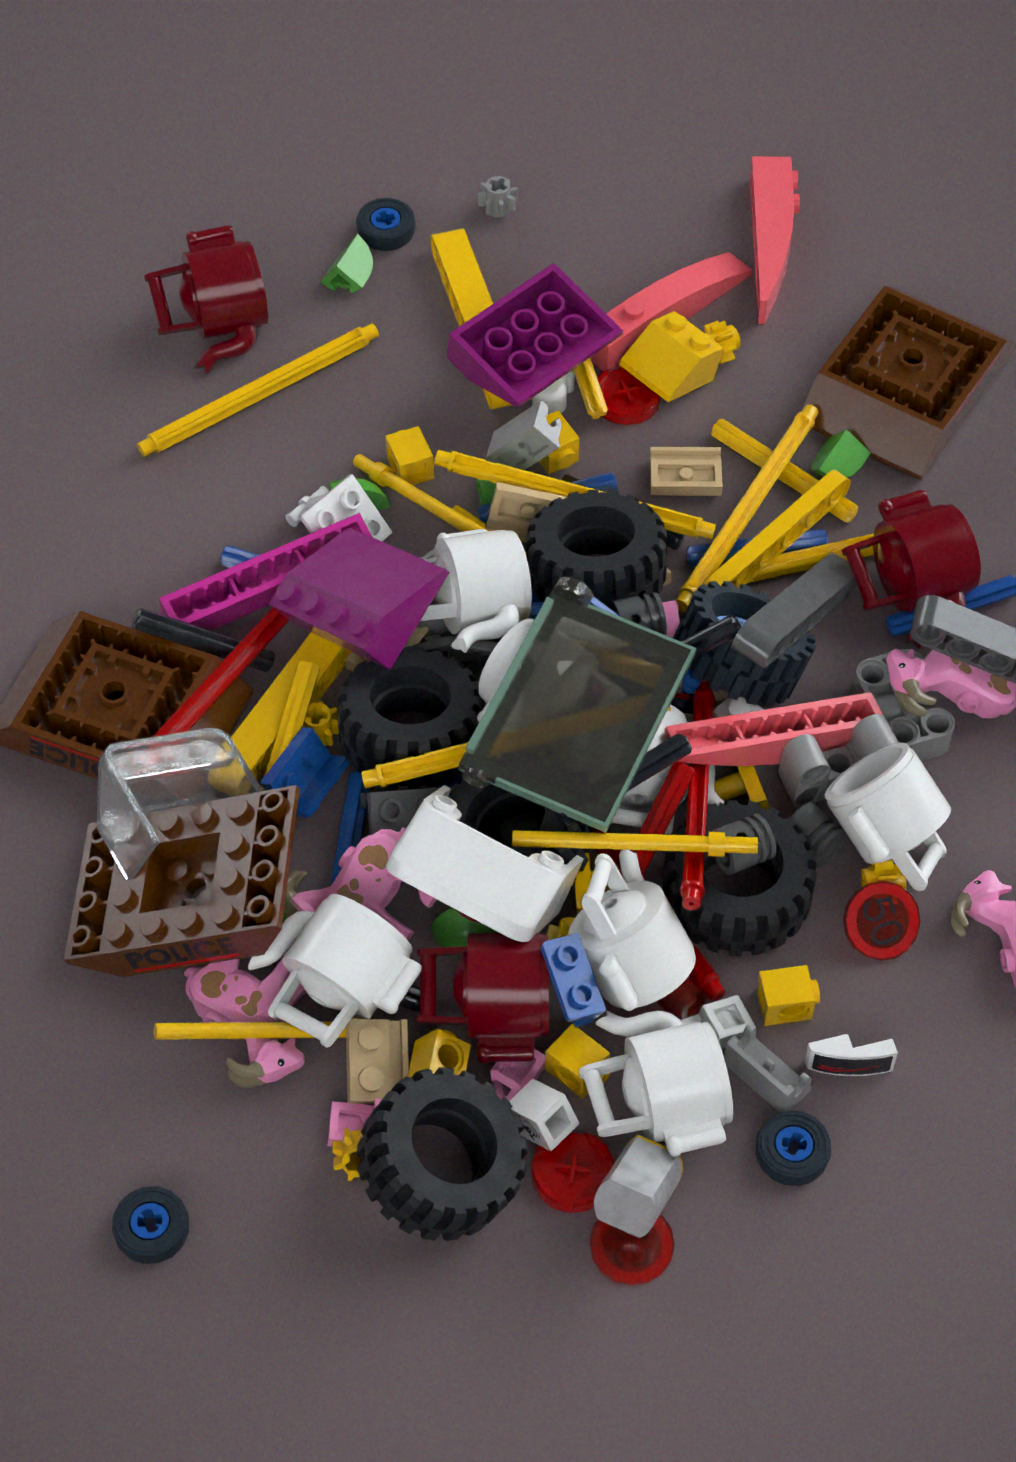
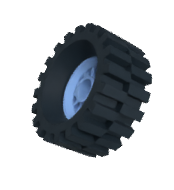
(728, 668)

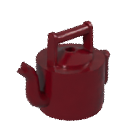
(218, 291)
(917, 554)
(499, 991)

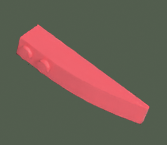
(772, 225)
(682, 291)
(762, 734)

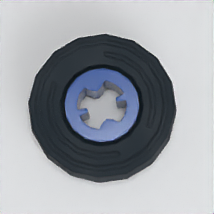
(399, 225)
(807, 1163)
(156, 1245)

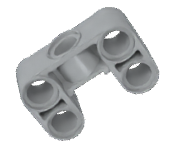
(906, 727)
(809, 771)

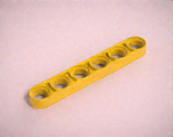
(783, 531)

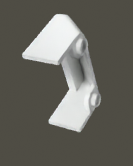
(478, 873)

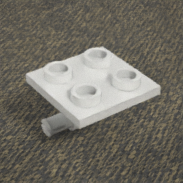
(339, 503)

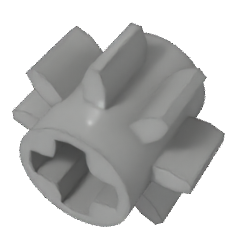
(498, 196)

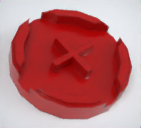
(627, 397)
(571, 1172)

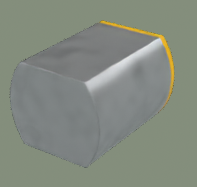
(638, 1186)

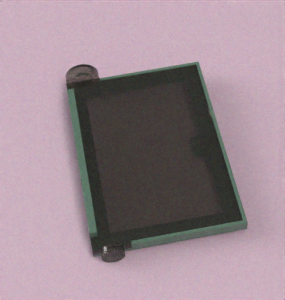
(576, 708)

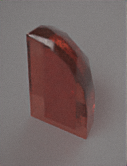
(684, 1000)

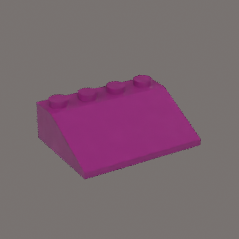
(531, 337)
(360, 595)

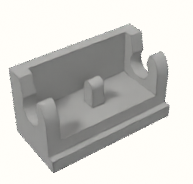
(525, 438)
(765, 1071)

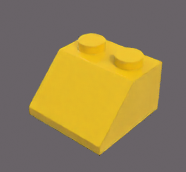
(673, 357)

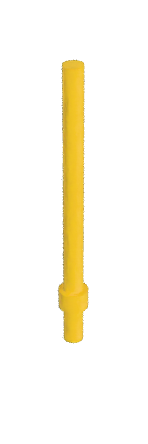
(384, 476)
(715, 844)
(232, 1030)

